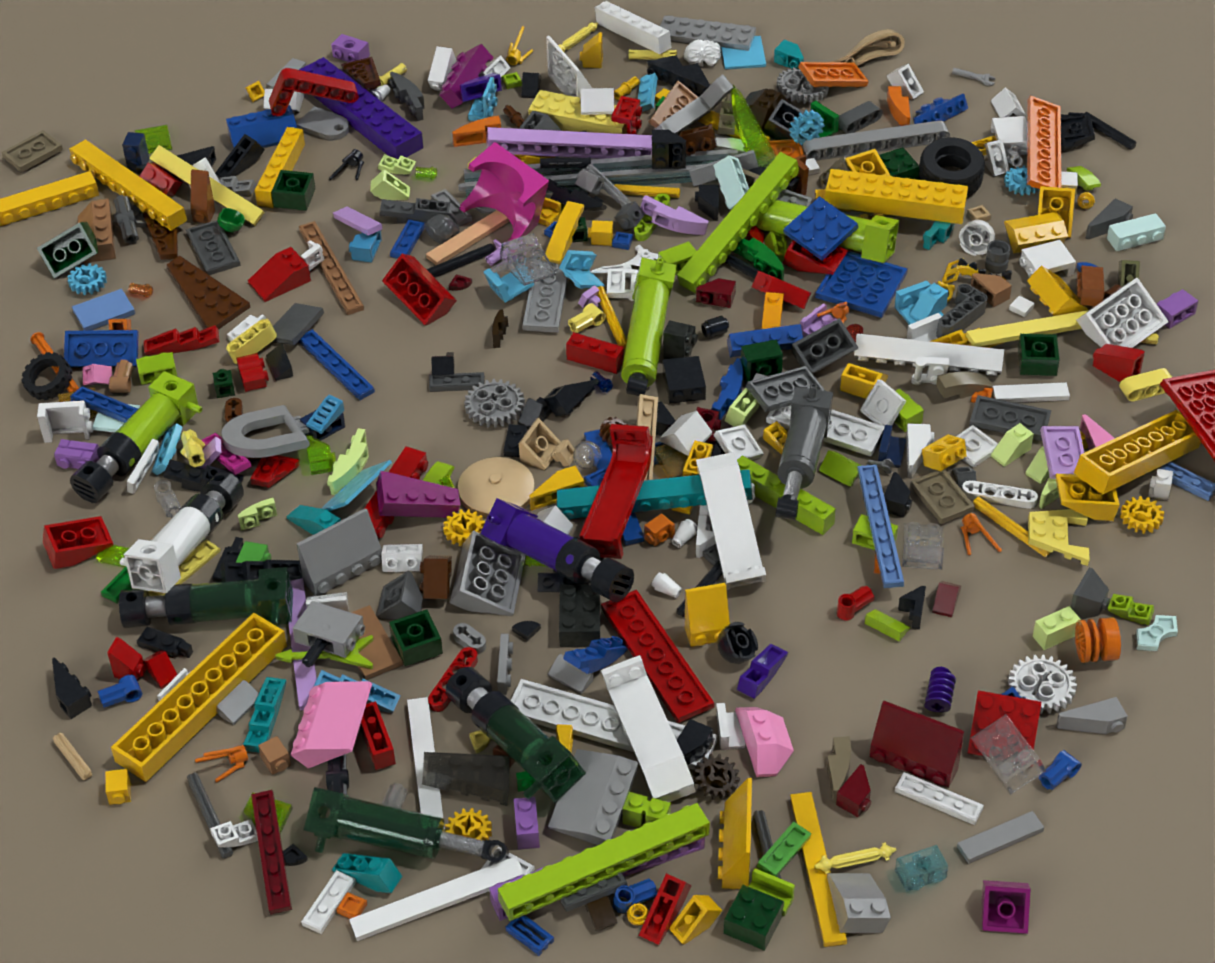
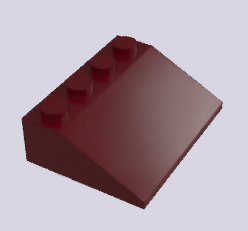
(917, 744)

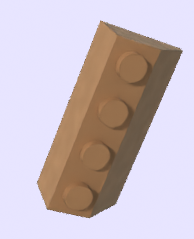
(100, 219)

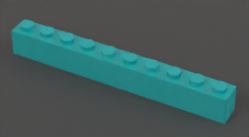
(653, 495)

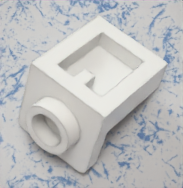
(313, 255)

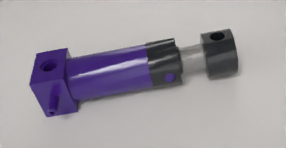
(566, 555)

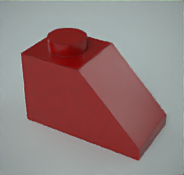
(125, 660)

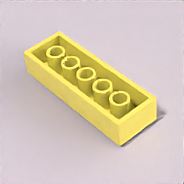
(567, 115)

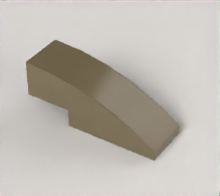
(962, 384)
(838, 764)

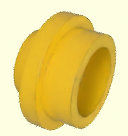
(1086, 196)
(634, 910)

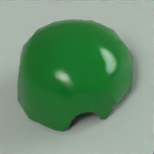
(230, 220)

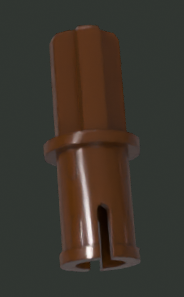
(515, 117)

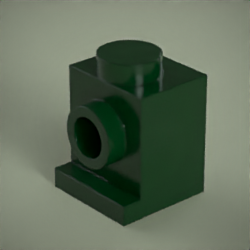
(581, 227)
(221, 379)

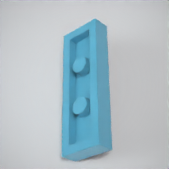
(647, 91)
(167, 448)

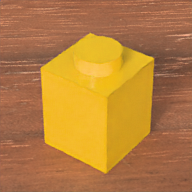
(601, 233)
(118, 786)

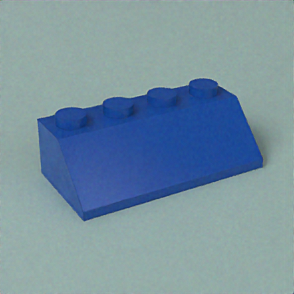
(260, 126)

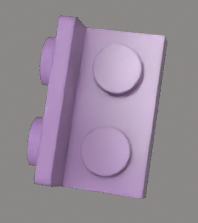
(813, 323)

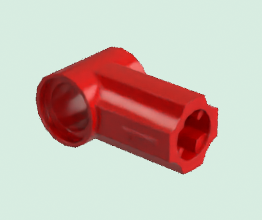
(851, 603)

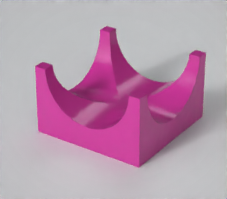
(509, 188)

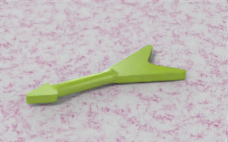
(352, 658)

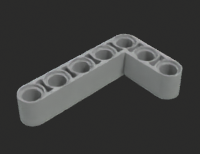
(699, 107)

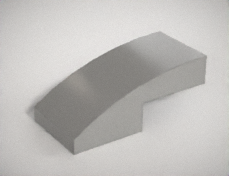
(242, 188)

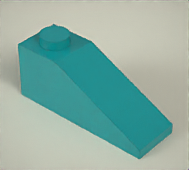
(312, 518)

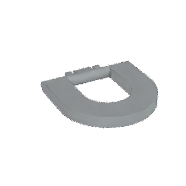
(238, 444)

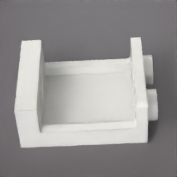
(1012, 132)
(1050, 255)
(63, 419)

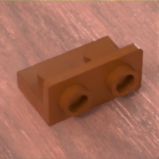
(803, 174)

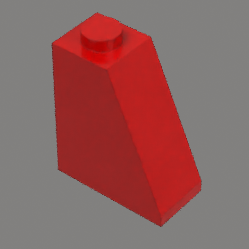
(1118, 361)

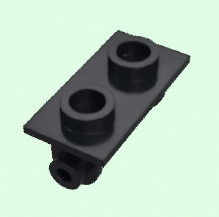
(551, 582)

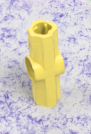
(192, 448)

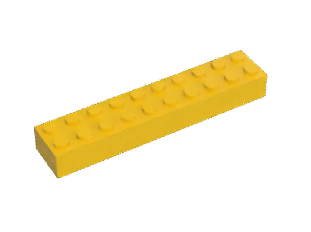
(196, 697)

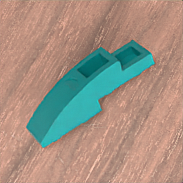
(938, 232)

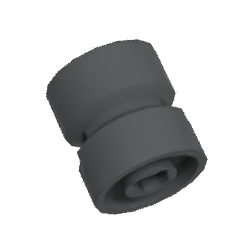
(997, 256)

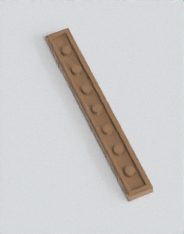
(333, 270)

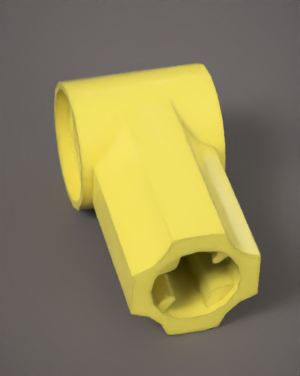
(590, 316)

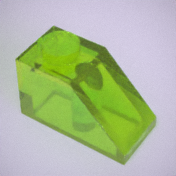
(320, 456)

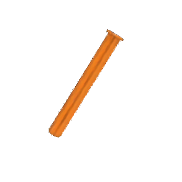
(38, 340)

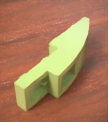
(350, 464)

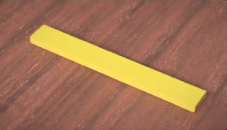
(220, 193)
(1012, 331)

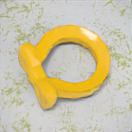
(951, 288)

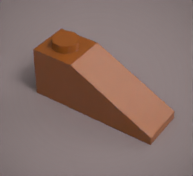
(201, 197)

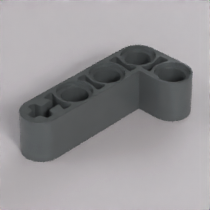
(970, 306)

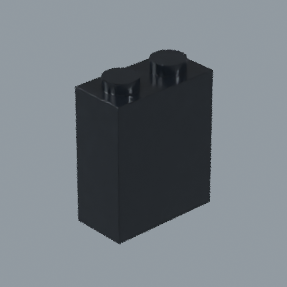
(684, 379)

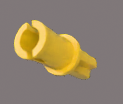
(626, 87)

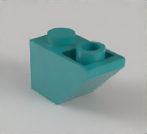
(788, 54)

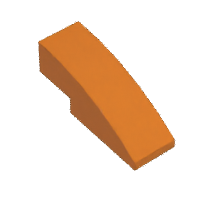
(898, 105)
(475, 131)

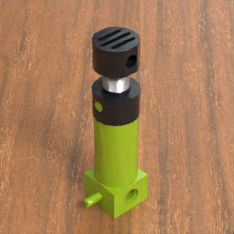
(170, 402)

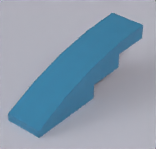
(384, 698)

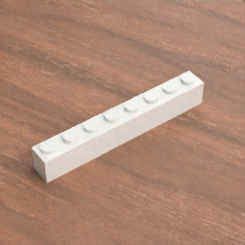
(907, 350)

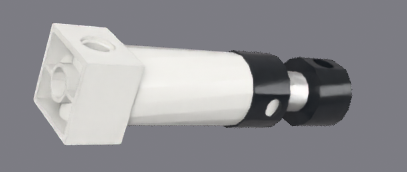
(156, 562)

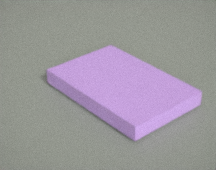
(1061, 448)

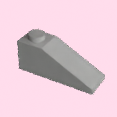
(1098, 717)

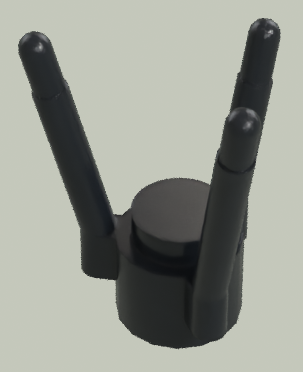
(353, 159)

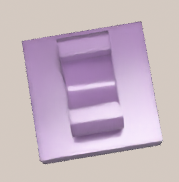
(590, 296)

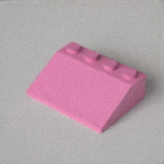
(330, 721)

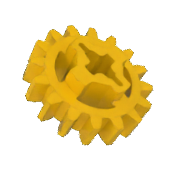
(1142, 514)
(455, 525)
(470, 825)

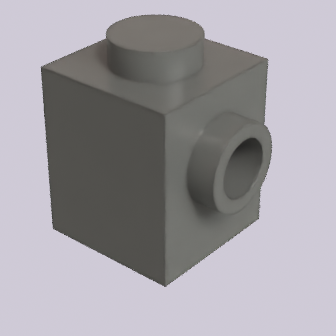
(629, 215)

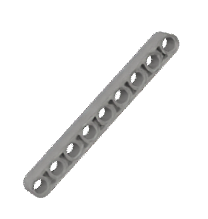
(879, 139)

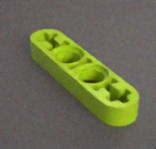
(641, 235)

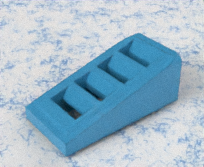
(330, 404)

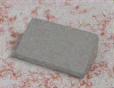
(570, 675)
(237, 702)

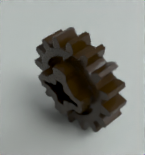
(716, 776)

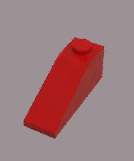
(792, 293)
(664, 908)

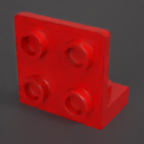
(628, 112)

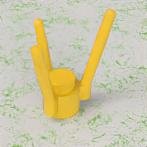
(514, 55)

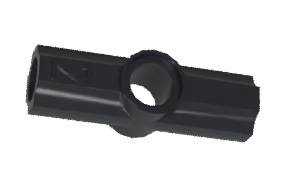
(337, 775)

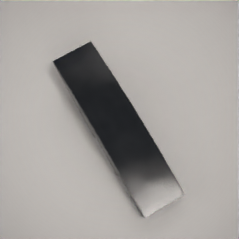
(250, 569)

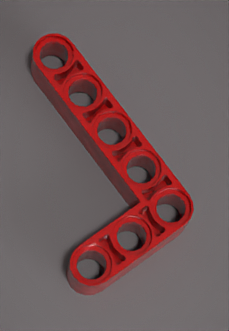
(309, 83)

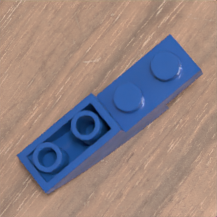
(731, 388)
(597, 655)

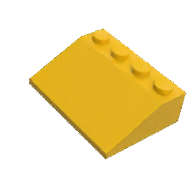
(736, 838)

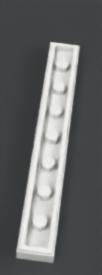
(423, 742)
(434, 899)

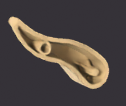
(875, 45)

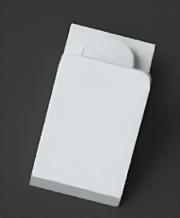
(997, 159)
(705, 537)

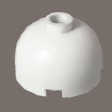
(976, 237)

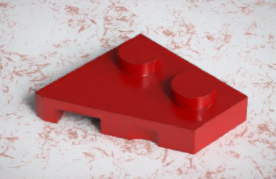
(273, 469)

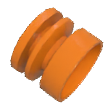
(1098, 640)

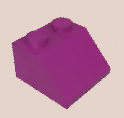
(1005, 906)

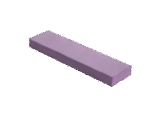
(357, 221)

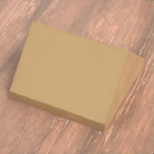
(538, 445)

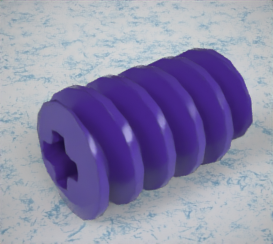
(940, 690)

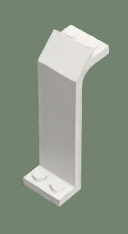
(731, 520)
(648, 730)

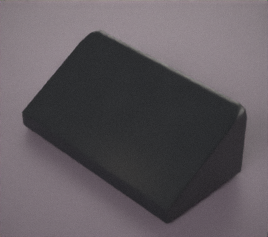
(279, 363)

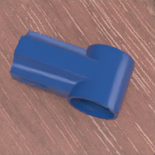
(126, 689)
(1061, 768)
(635, 893)

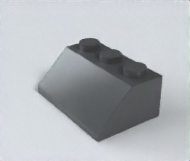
(824, 346)

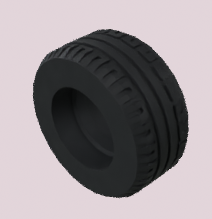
(955, 153)

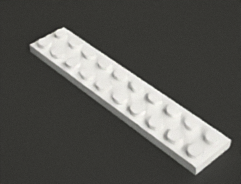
(587, 716)

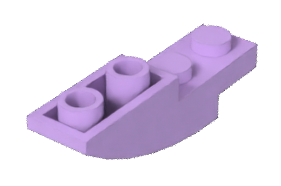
(675, 220)

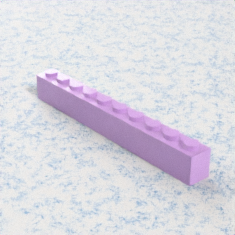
(569, 143)

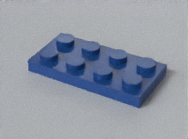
(100, 347)

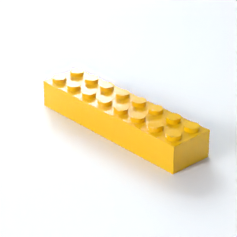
(896, 196)
(1137, 452)

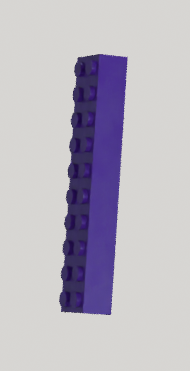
(371, 116)

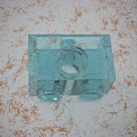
(928, 859)

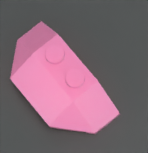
(765, 740)

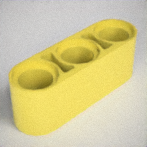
(252, 340)
(1144, 384)

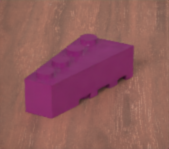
(466, 68)
(414, 497)

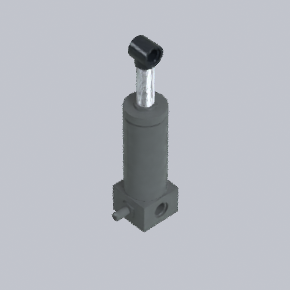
(803, 444)

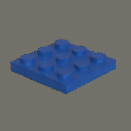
(820, 228)

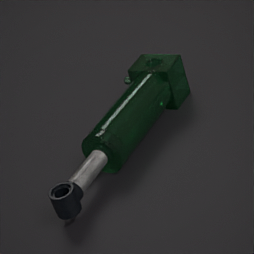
(388, 828)

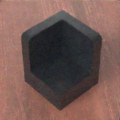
(443, 364)

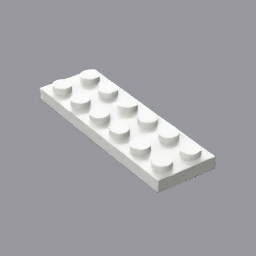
(843, 430)

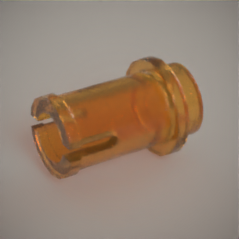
(145, 290)

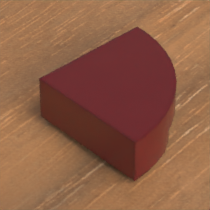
(459, 283)

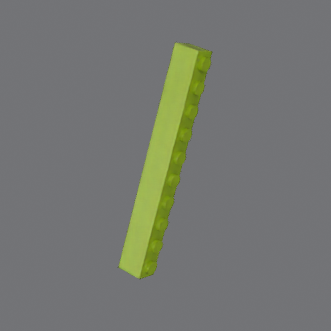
(738, 222)
(603, 861)

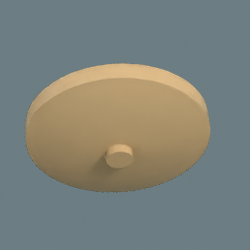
(495, 479)

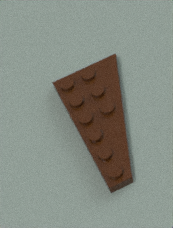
(206, 295)

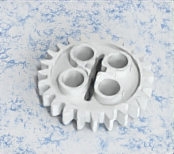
(1053, 692)

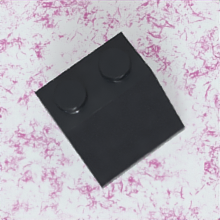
(780, 120)

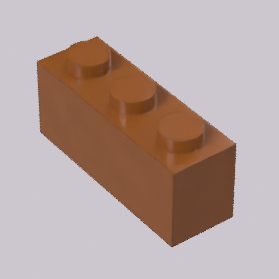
(1090, 285)

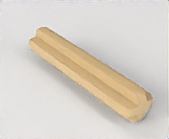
(72, 756)

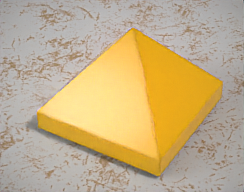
(255, 91)

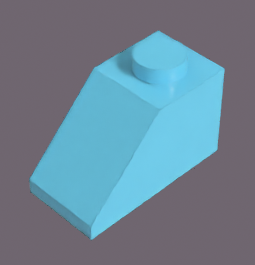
(930, 302)

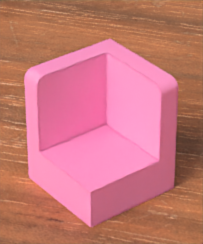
(96, 374)

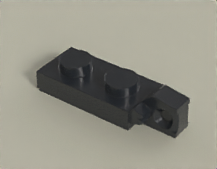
(229, 554)
(160, 641)

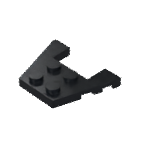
(1076, 130)

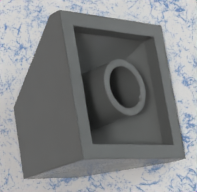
(1090, 596)
(400, 598)

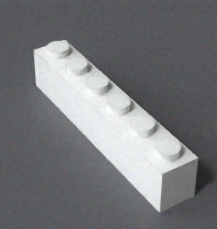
(633, 27)

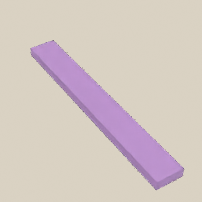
(304, 675)

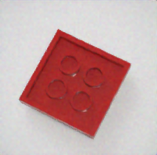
(993, 706)

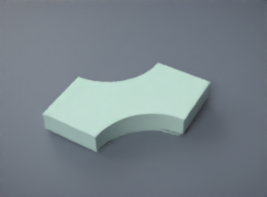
(1151, 636)

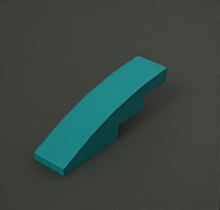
(265, 713)

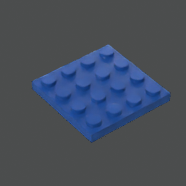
(862, 284)

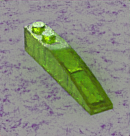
(750, 130)

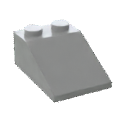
(858, 903)

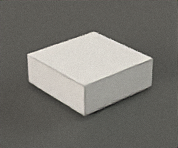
(1021, 306)

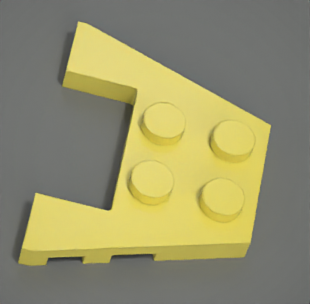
(1050, 532)

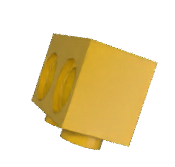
(944, 452)

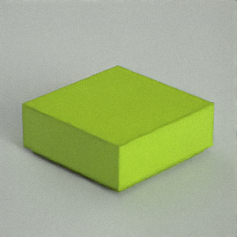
(511, 80)

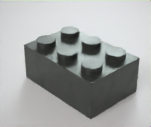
(578, 615)

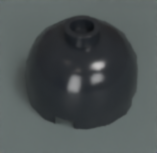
(737, 643)

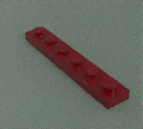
(271, 852)

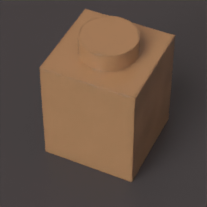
(274, 755)

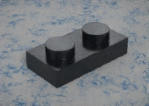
(514, 436)

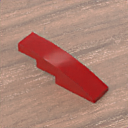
(178, 342)

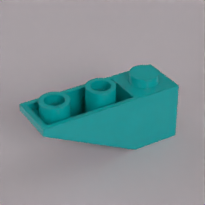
(370, 871)

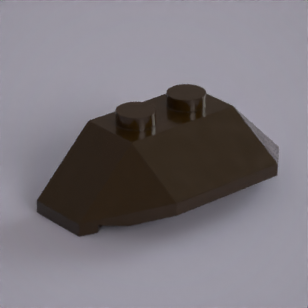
(763, 104)

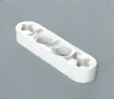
(1000, 491)

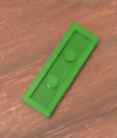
(784, 850)

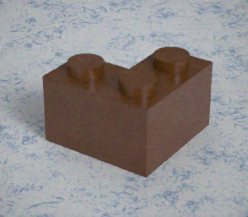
(436, 576)

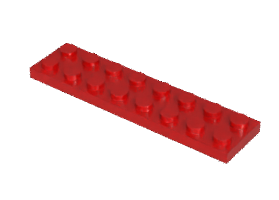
(662, 660)

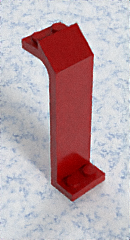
(618, 489)

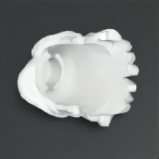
(702, 51)

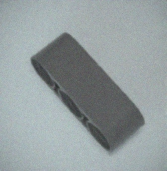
(859, 117)

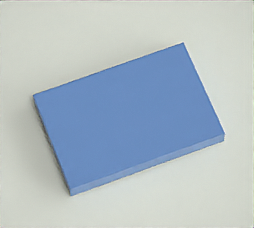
(99, 310)

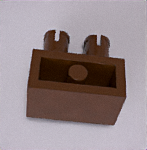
(699, 139)

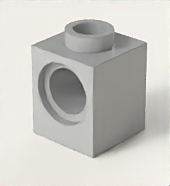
(589, 181)

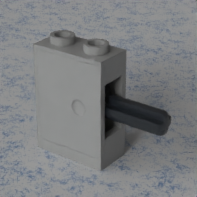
(328, 631)

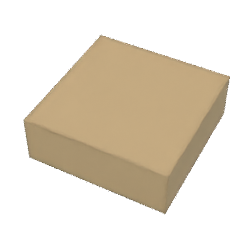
(979, 213)

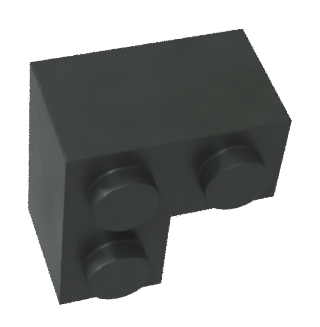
(678, 340)

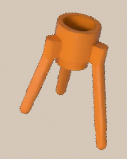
(838, 311)
(973, 525)
(235, 755)

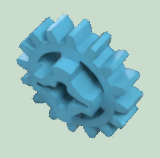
(806, 126)
(1017, 181)
(87, 279)

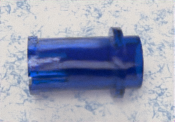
(605, 384)

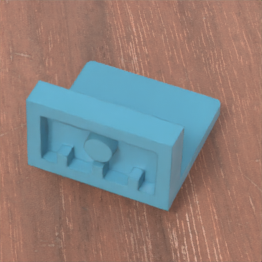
(483, 106)
(577, 267)
(507, 286)
(907, 299)

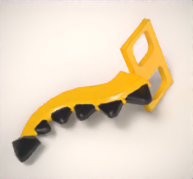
(968, 269)

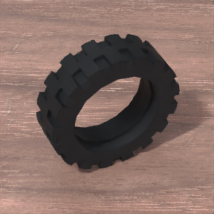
(37, 366)

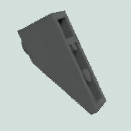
(1114, 213)

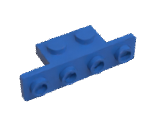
(941, 109)

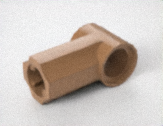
(122, 378)

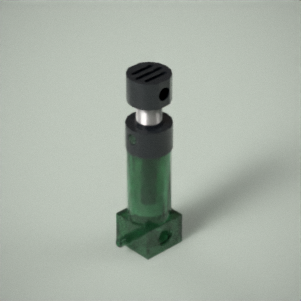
(191, 603)
(542, 758)

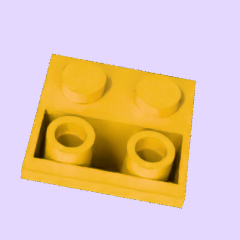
(859, 380)

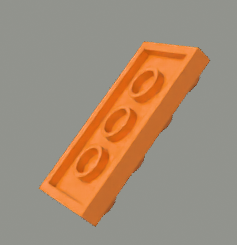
(833, 74)

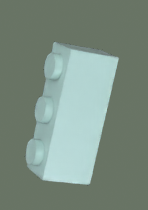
(731, 180)
(1136, 232)

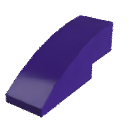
(475, 88)
(761, 670)

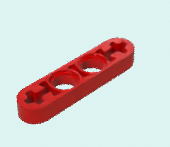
(458, 663)

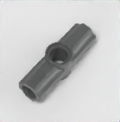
(126, 219)

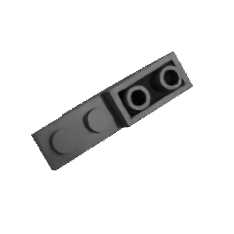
(407, 93)
(419, 211)

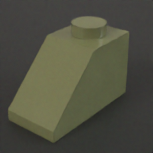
(1128, 271)

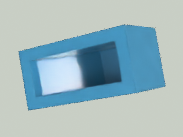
(365, 247)

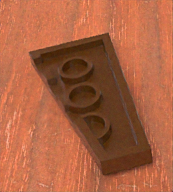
(363, 72)
(164, 239)

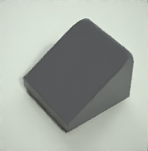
(964, 474)

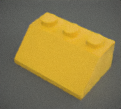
(1035, 231)
(1054, 292)

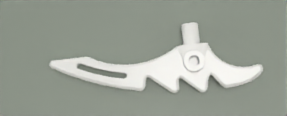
(634, 261)

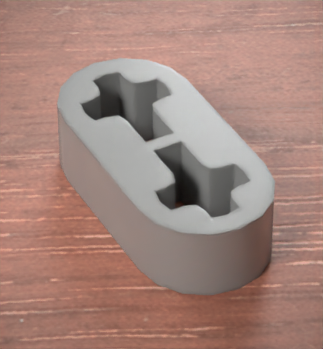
(470, 637)

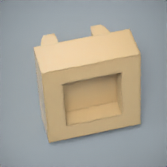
(564, 453)

